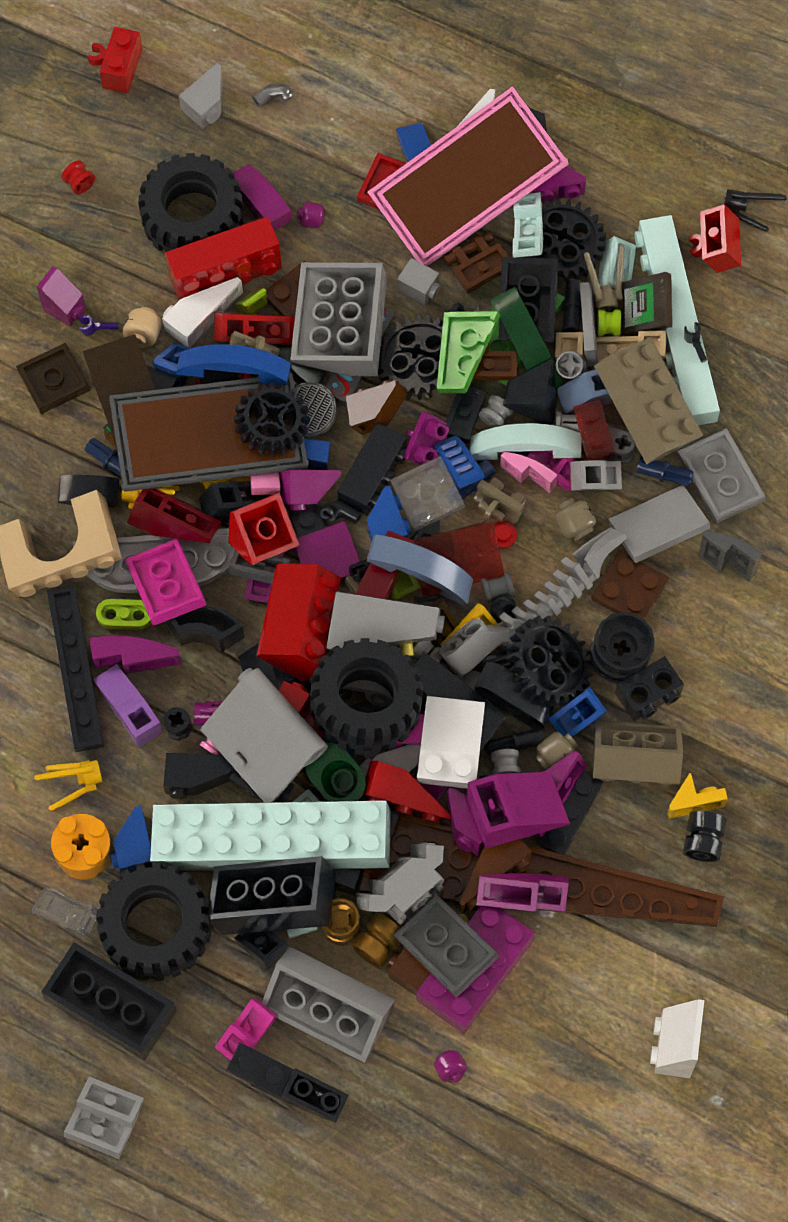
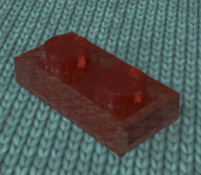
(593, 430)

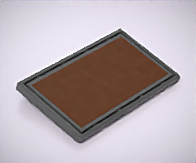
(191, 436)

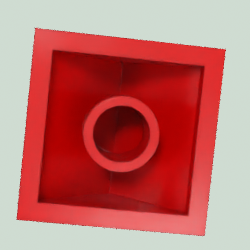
(261, 530)

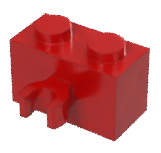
(118, 60)
(718, 239)

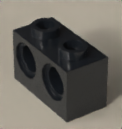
(645, 684)

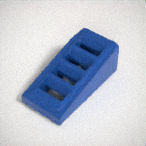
(459, 460)

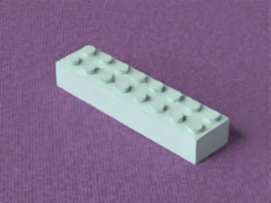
(241, 833)

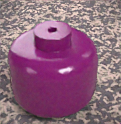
(311, 215)
(450, 1066)

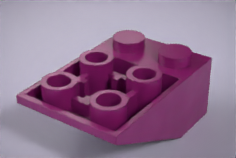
(515, 806)

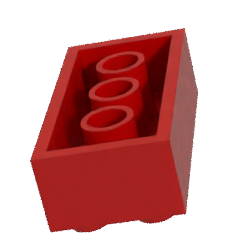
(238, 252)

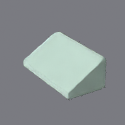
(608, 265)

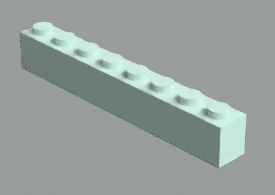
(693, 378)

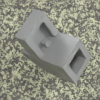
(595, 475)

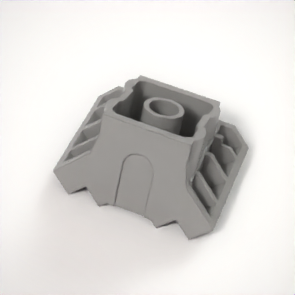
(406, 884)

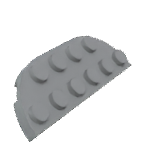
(205, 559)

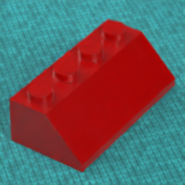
(298, 618)

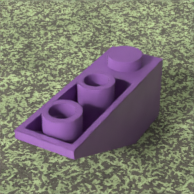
(128, 706)

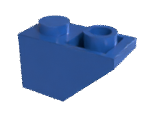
(386, 516)

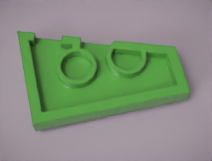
(462, 347)

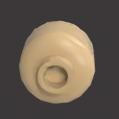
(145, 324)

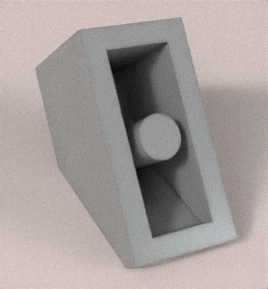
(204, 98)

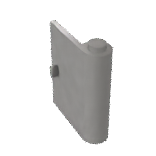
(262, 735)

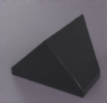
(534, 394)

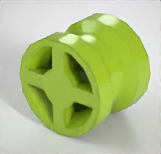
(608, 322)

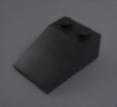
(537, 285)

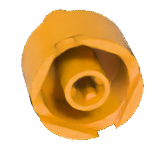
(92, 858)

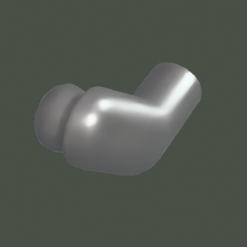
(271, 91)

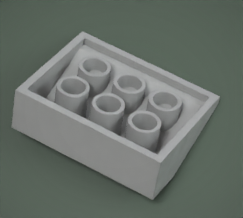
(340, 317)

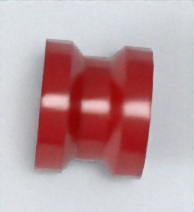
(78, 177)

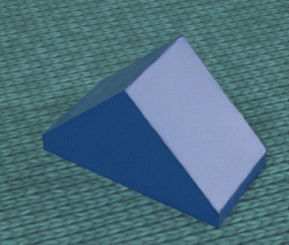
(168, 361)
(578, 714)

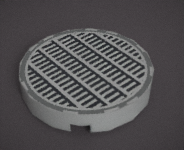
(321, 407)

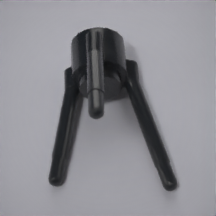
(738, 201)

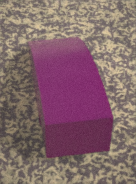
(262, 197)
(132, 652)
(523, 891)

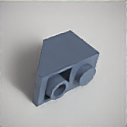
(582, 390)

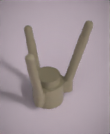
(604, 295)

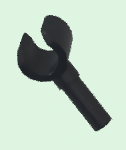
(694, 338)

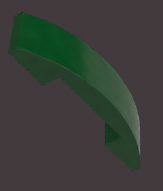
(523, 331)

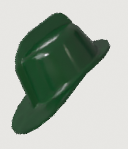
(337, 775)

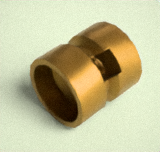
(343, 923)
(378, 941)

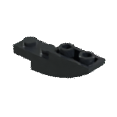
(287, 1083)

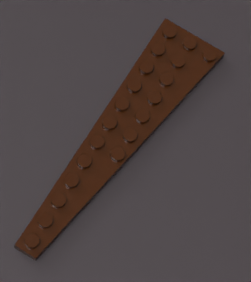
(591, 887)

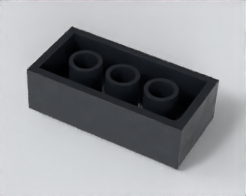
(271, 895)
(109, 1001)

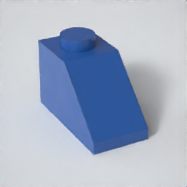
(132, 843)

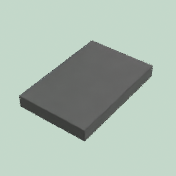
(446, 946)

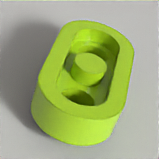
(125, 613)

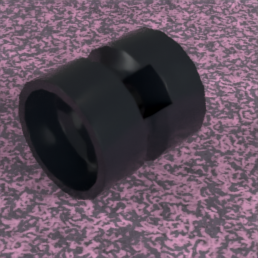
(704, 836)

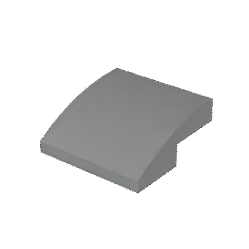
(103, 1117)

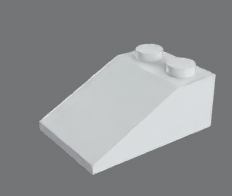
(450, 742)
(678, 1039)

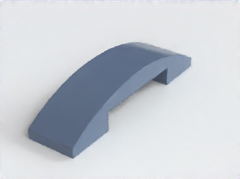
(422, 564)

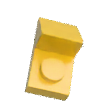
(688, 801)

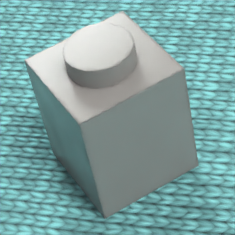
(418, 282)

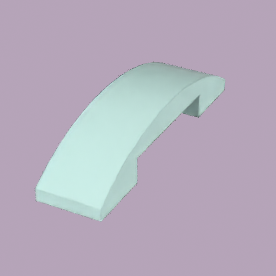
(528, 226)
(526, 437)

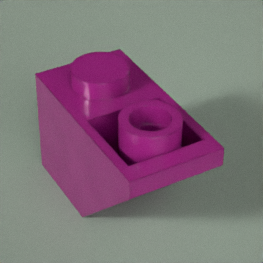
(563, 184)

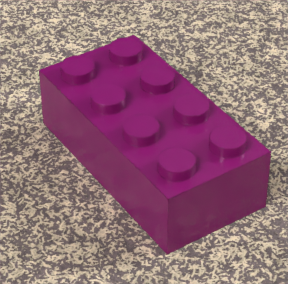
(509, 940)

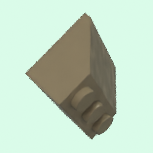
(637, 752)

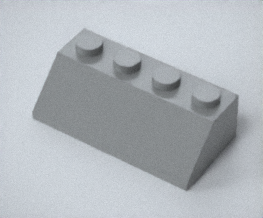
(327, 1004)

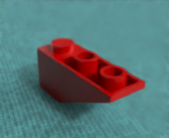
(399, 788)

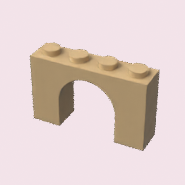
(94, 549)

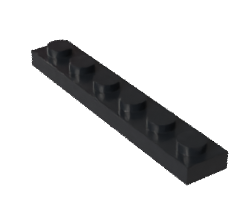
(75, 668)

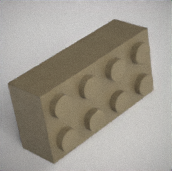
(648, 400)

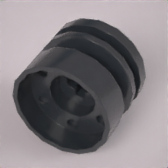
(626, 632)

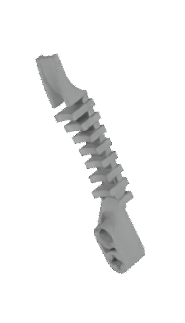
(477, 640)

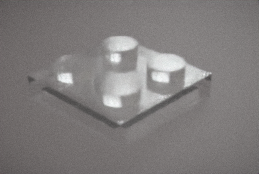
(427, 493)

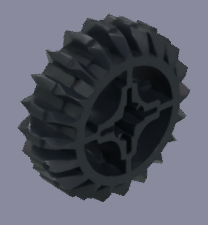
(261, 401)

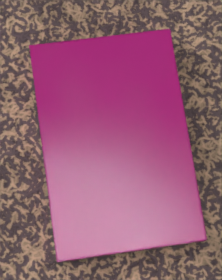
(165, 582)

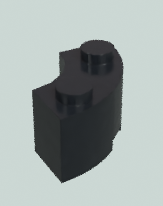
(208, 626)

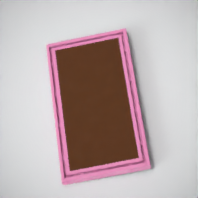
(468, 177)

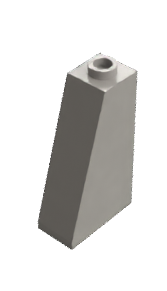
(381, 619)

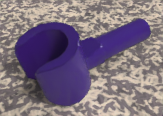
(93, 326)

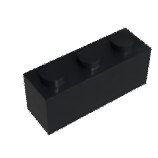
(373, 468)

